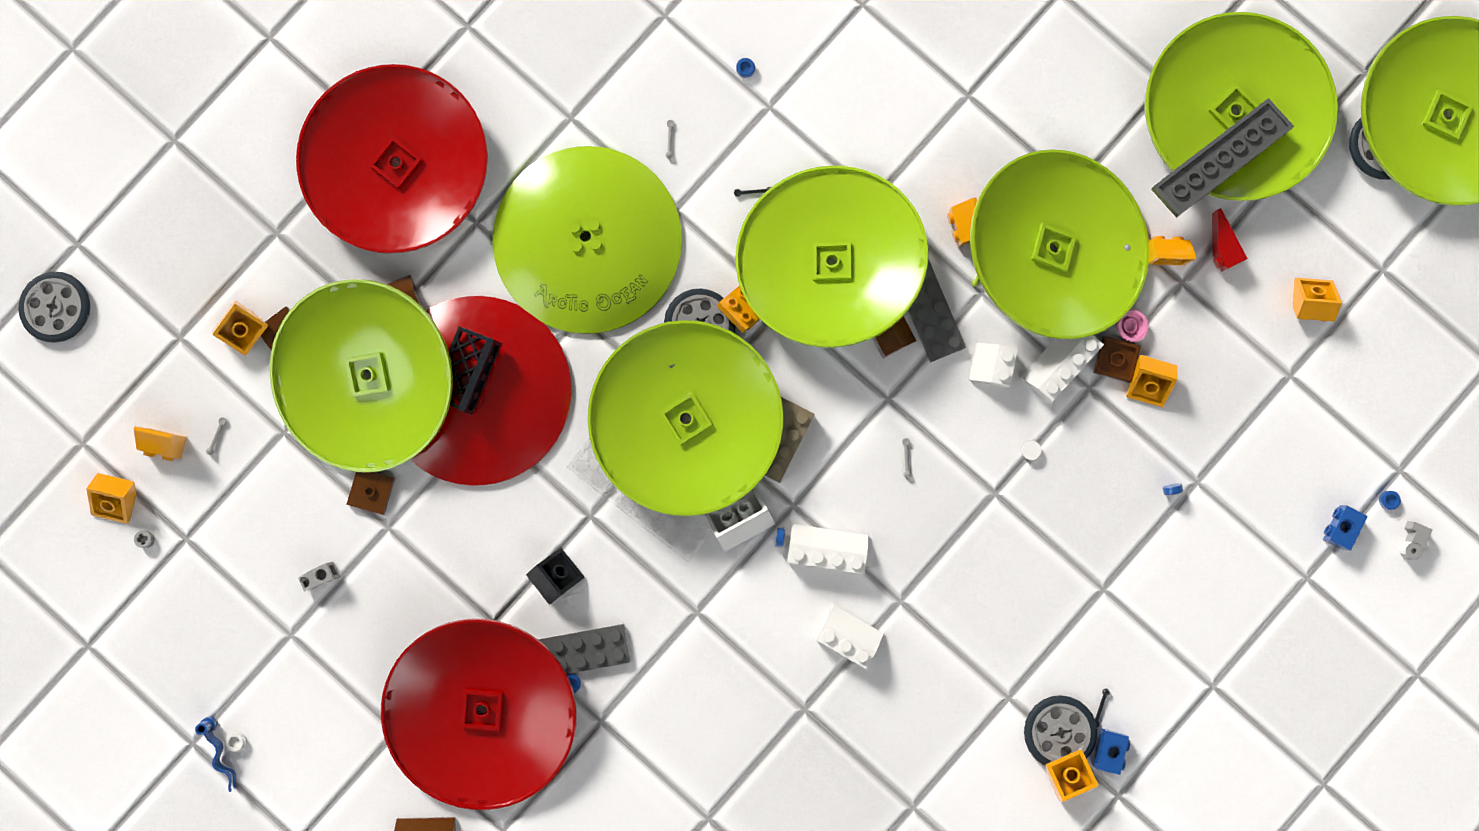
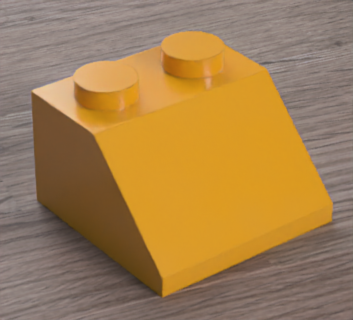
(960, 217)
(1170, 251)
(1316, 299)
(239, 328)
(1152, 381)
(159, 443)
(111, 498)
(1071, 775)

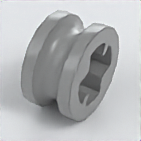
(149, 542)

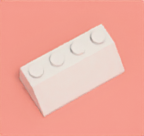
(1060, 365)
(828, 549)

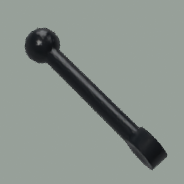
(737, 192)
(1105, 692)

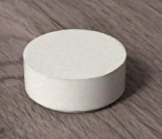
(1031, 450)
(235, 742)

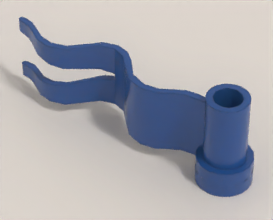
(205, 728)

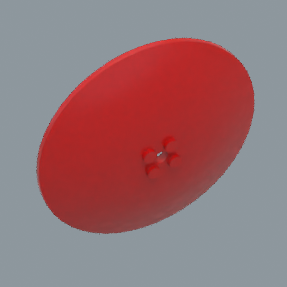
(359, 131)
(520, 404)
(469, 755)

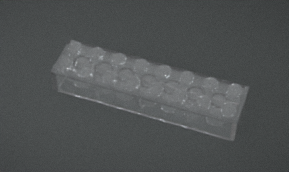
(679, 533)

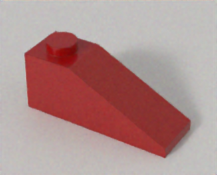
(1225, 244)

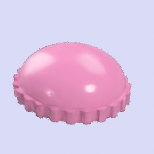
(1133, 326)

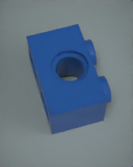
(1354, 523)
(1108, 740)

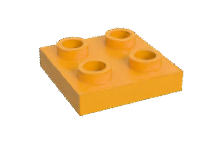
(737, 310)

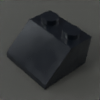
(555, 576)

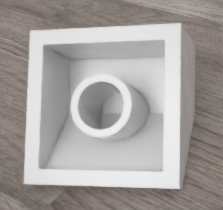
(993, 364)

